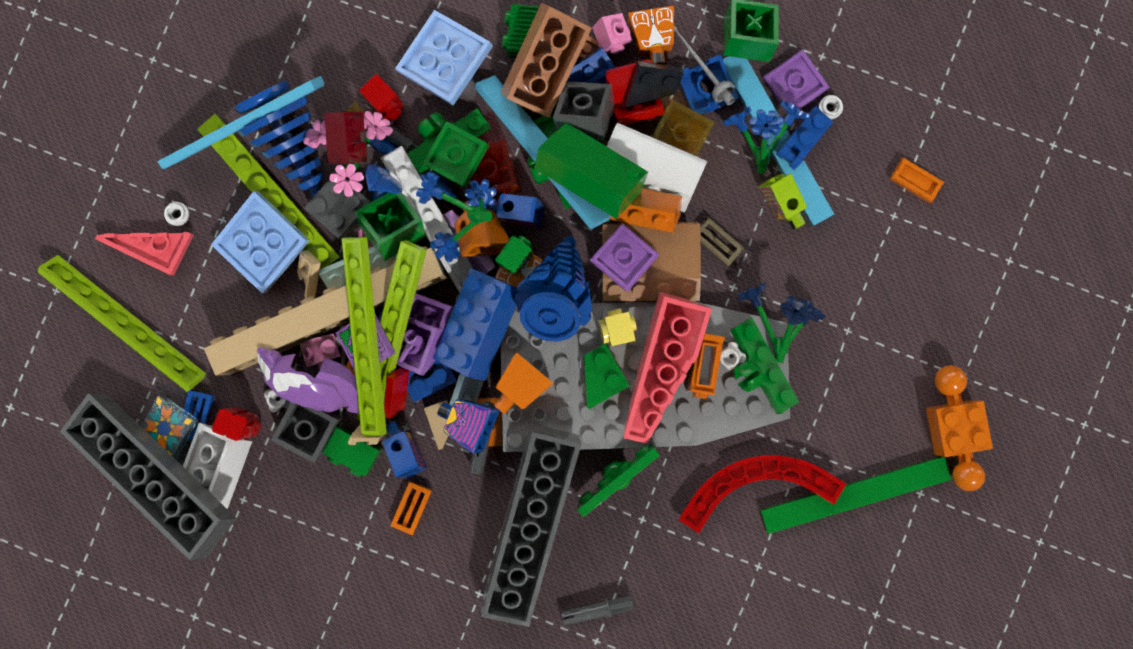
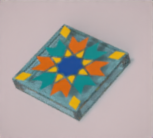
(169, 425)

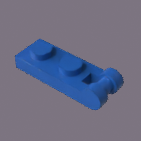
(804, 137)

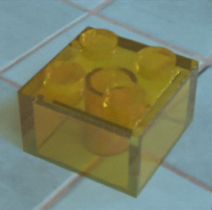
(683, 128)

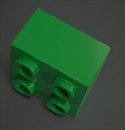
(751, 30)
(389, 222)

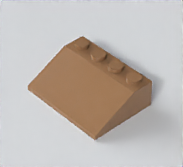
(673, 272)

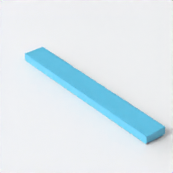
(753, 95)
(242, 122)
(531, 139)

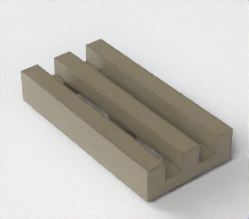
(723, 234)

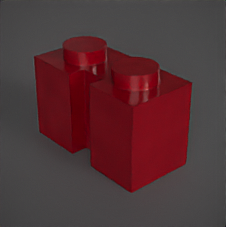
(344, 137)

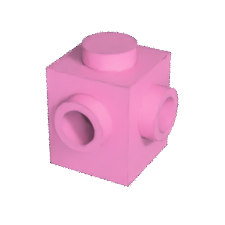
(612, 33)
(319, 348)

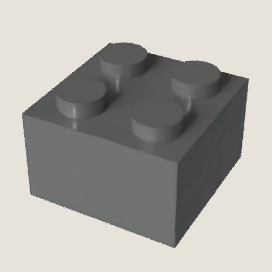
(585, 108)
(337, 210)
(306, 431)

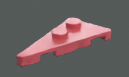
(158, 250)

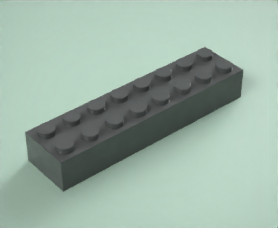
(148, 476)
(530, 525)

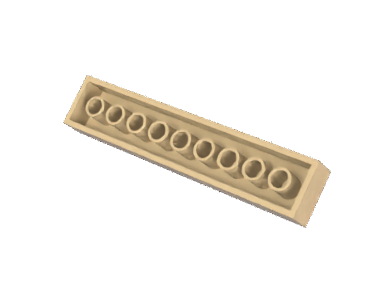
(308, 320)

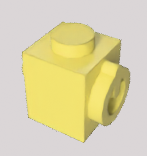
(617, 328)

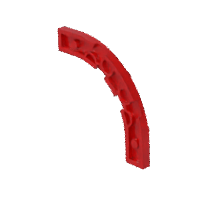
(757, 469)

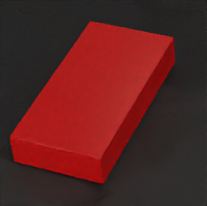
(396, 392)

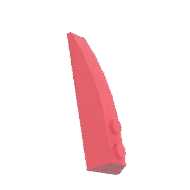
(667, 355)

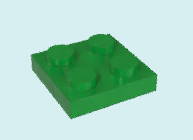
(455, 154)

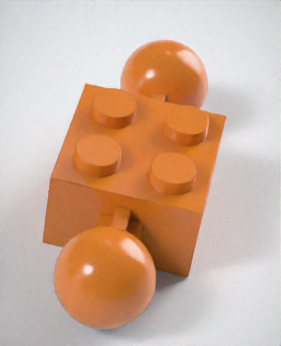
(959, 428)

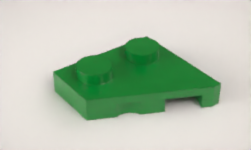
(602, 376)

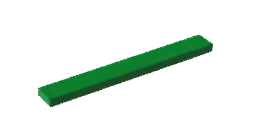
(856, 494)

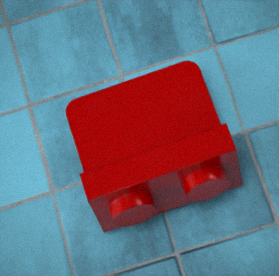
(620, 80)

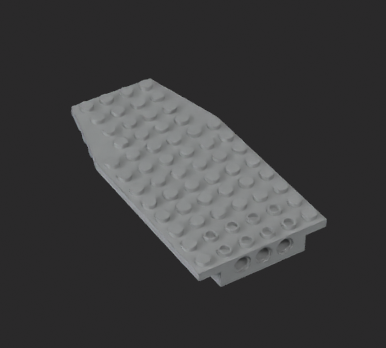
(684, 421)

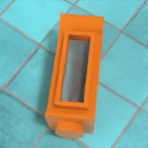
(705, 369)

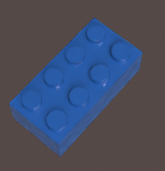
(477, 325)

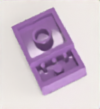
(429, 321)

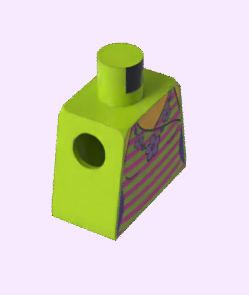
(784, 199)

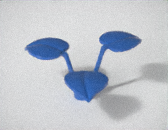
(382, 183)

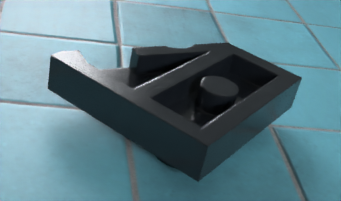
(652, 82)

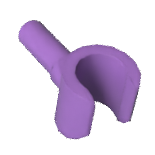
(408, 337)

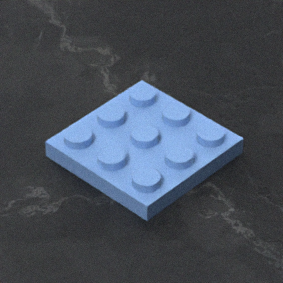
(444, 57)
(260, 242)

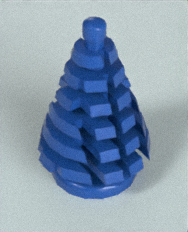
(281, 130)
(555, 295)

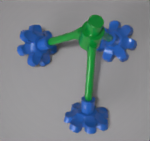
(765, 126)
(479, 194)

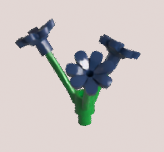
(796, 312)

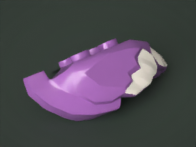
(328, 392)

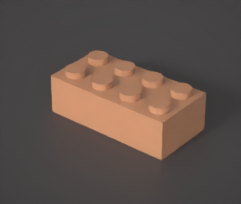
(545, 60)

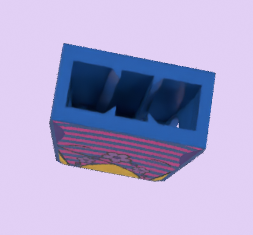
(526, 210)
(468, 423)
(407, 460)

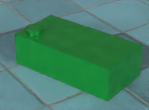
(590, 170)

